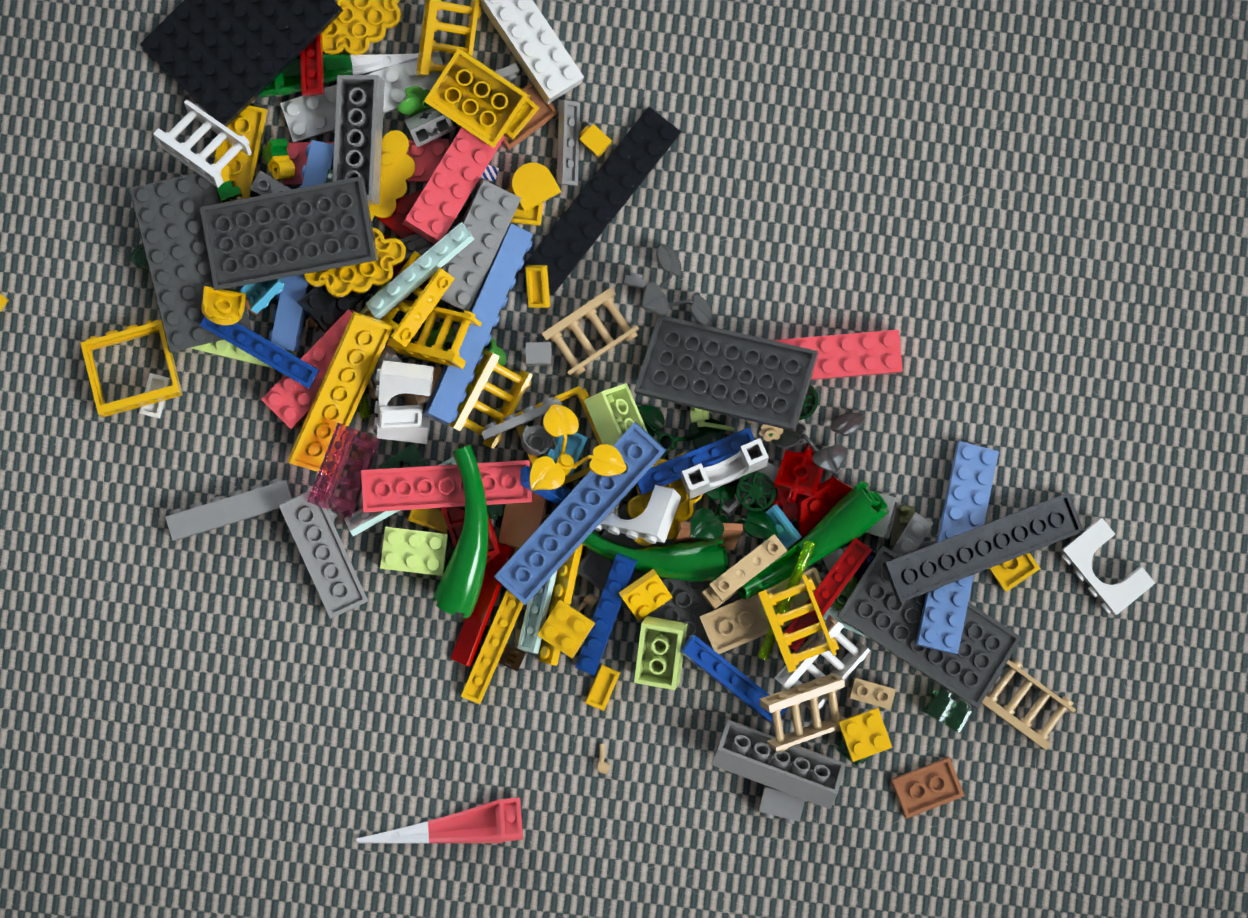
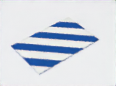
(490, 173)

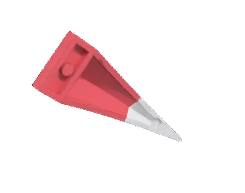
(486, 823)

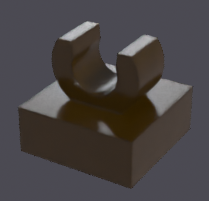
(512, 657)

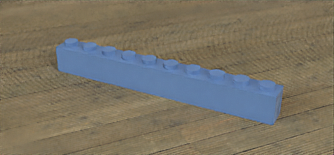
(489, 300)
(289, 315)

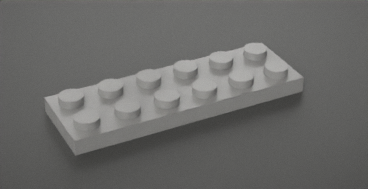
(323, 555)

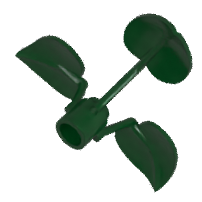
(701, 436)
(710, 526)

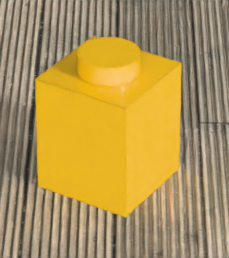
(594, 140)

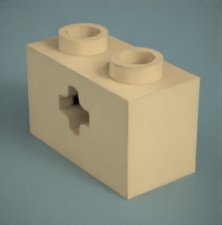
(872, 693)

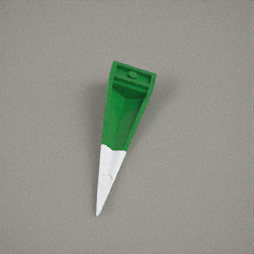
(290, 79)

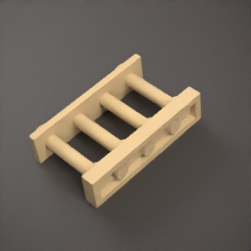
(572, 323)
(743, 571)
(792, 697)
(1024, 724)

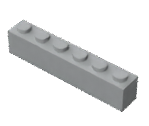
(227, 511)

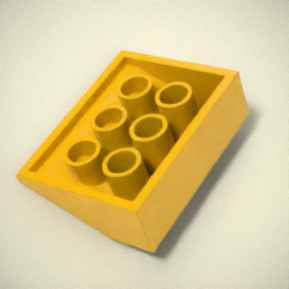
(477, 98)

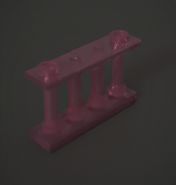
(333, 465)

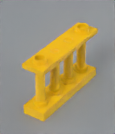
(431, 25)
(422, 306)
(435, 352)
(480, 382)
(785, 639)

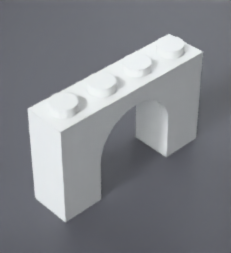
(398, 379)
(748, 460)
(652, 523)
(1080, 554)

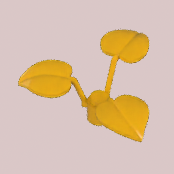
(548, 475)

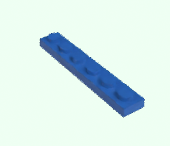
(265, 351)
(707, 455)
(606, 614)
(727, 675)

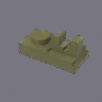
(901, 520)

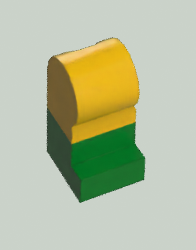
(278, 159)
(226, 189)

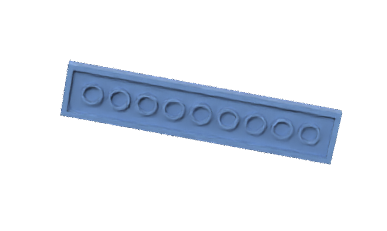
(963, 510)
(578, 517)

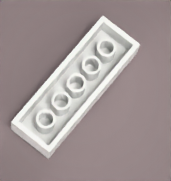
(534, 46)

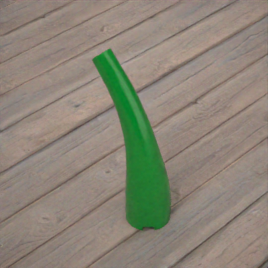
(841, 525)
(681, 561)
(466, 569)

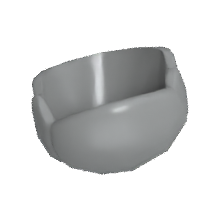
(536, 440)

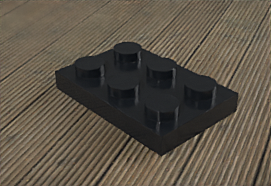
(327, 309)

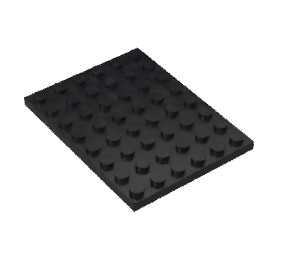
(235, 47)

